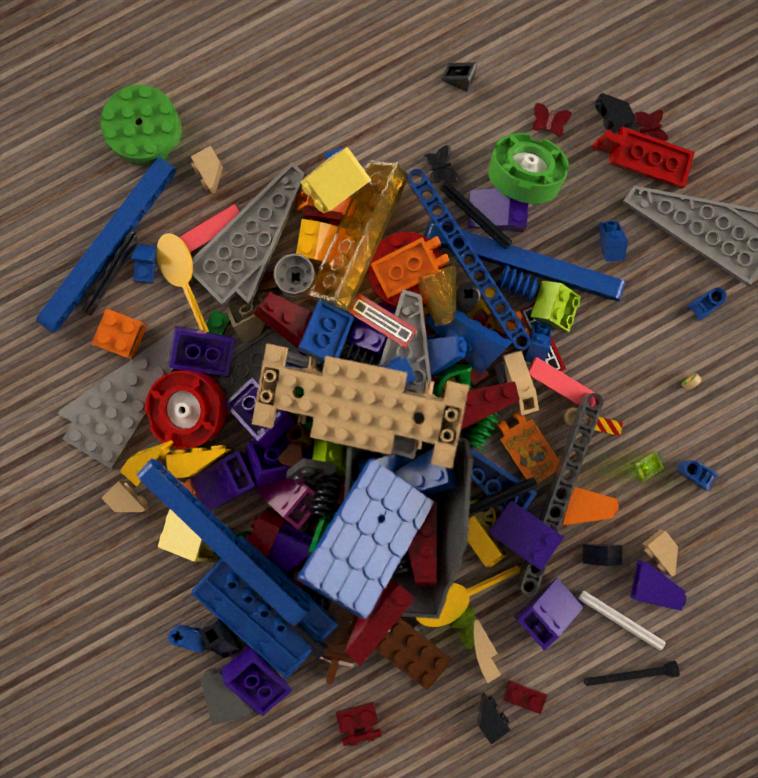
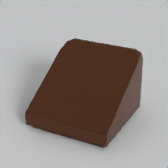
(268, 282)

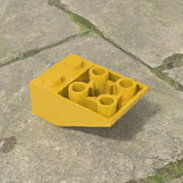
(187, 464)

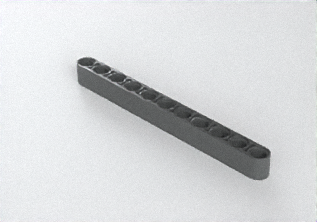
(559, 482)

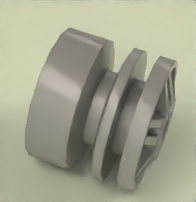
(291, 266)

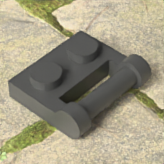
(306, 471)

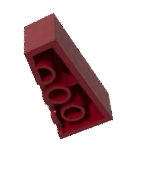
(284, 317)
(487, 401)
(265, 530)
(424, 551)

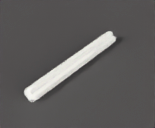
(622, 620)

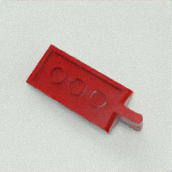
(647, 156)

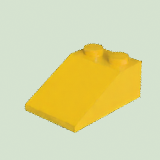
(315, 240)

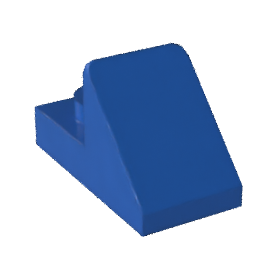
(145, 263)

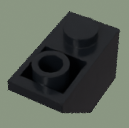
(614, 112)
(220, 638)
(490, 721)

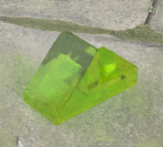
(646, 467)
(465, 621)

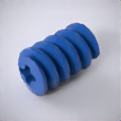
(518, 283)

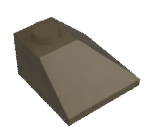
(243, 321)

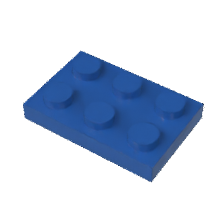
(326, 331)

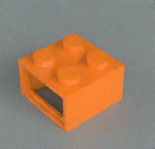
(119, 333)

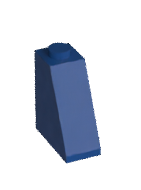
(445, 353)

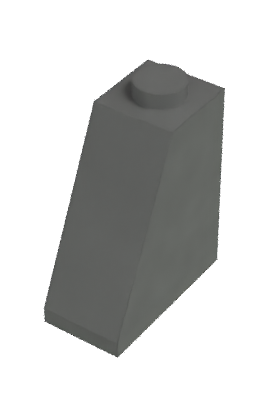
(220, 700)

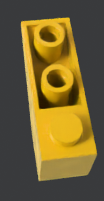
(138, 461)

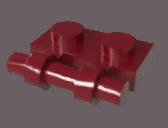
(356, 718)

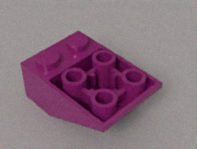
(289, 499)

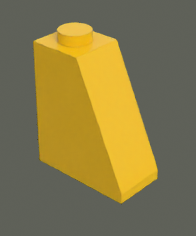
(483, 543)

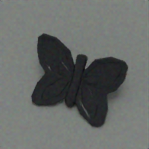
(440, 167)

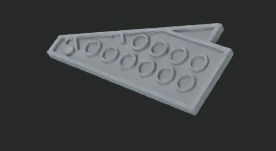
(713, 229)
(243, 248)
(411, 311)
(115, 407)

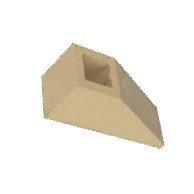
(517, 371)

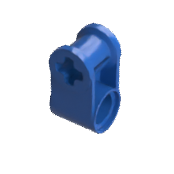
(705, 304)
(700, 475)
(190, 638)

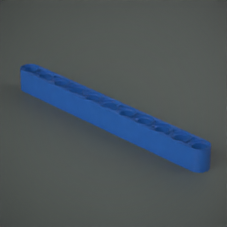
(106, 245)
(467, 250)
(537, 264)
(223, 542)

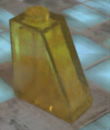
(439, 294)

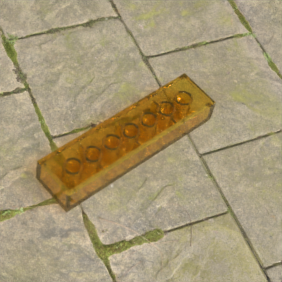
(359, 235)

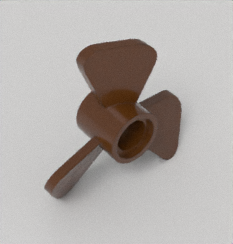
(299, 439)

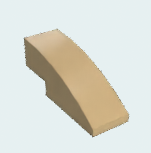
(484, 652)

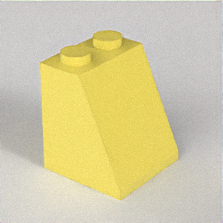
(334, 180)
(183, 541)

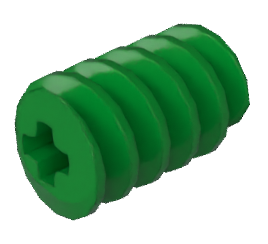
(480, 430)

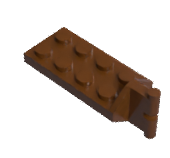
(338, 640)
(413, 654)

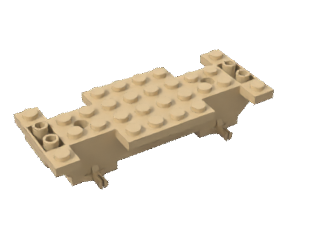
(360, 404)

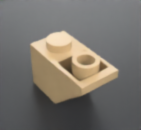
(209, 167)
(124, 499)
(663, 550)

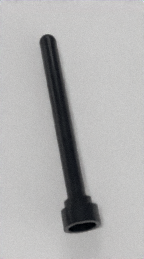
(317, 647)
(670, 669)

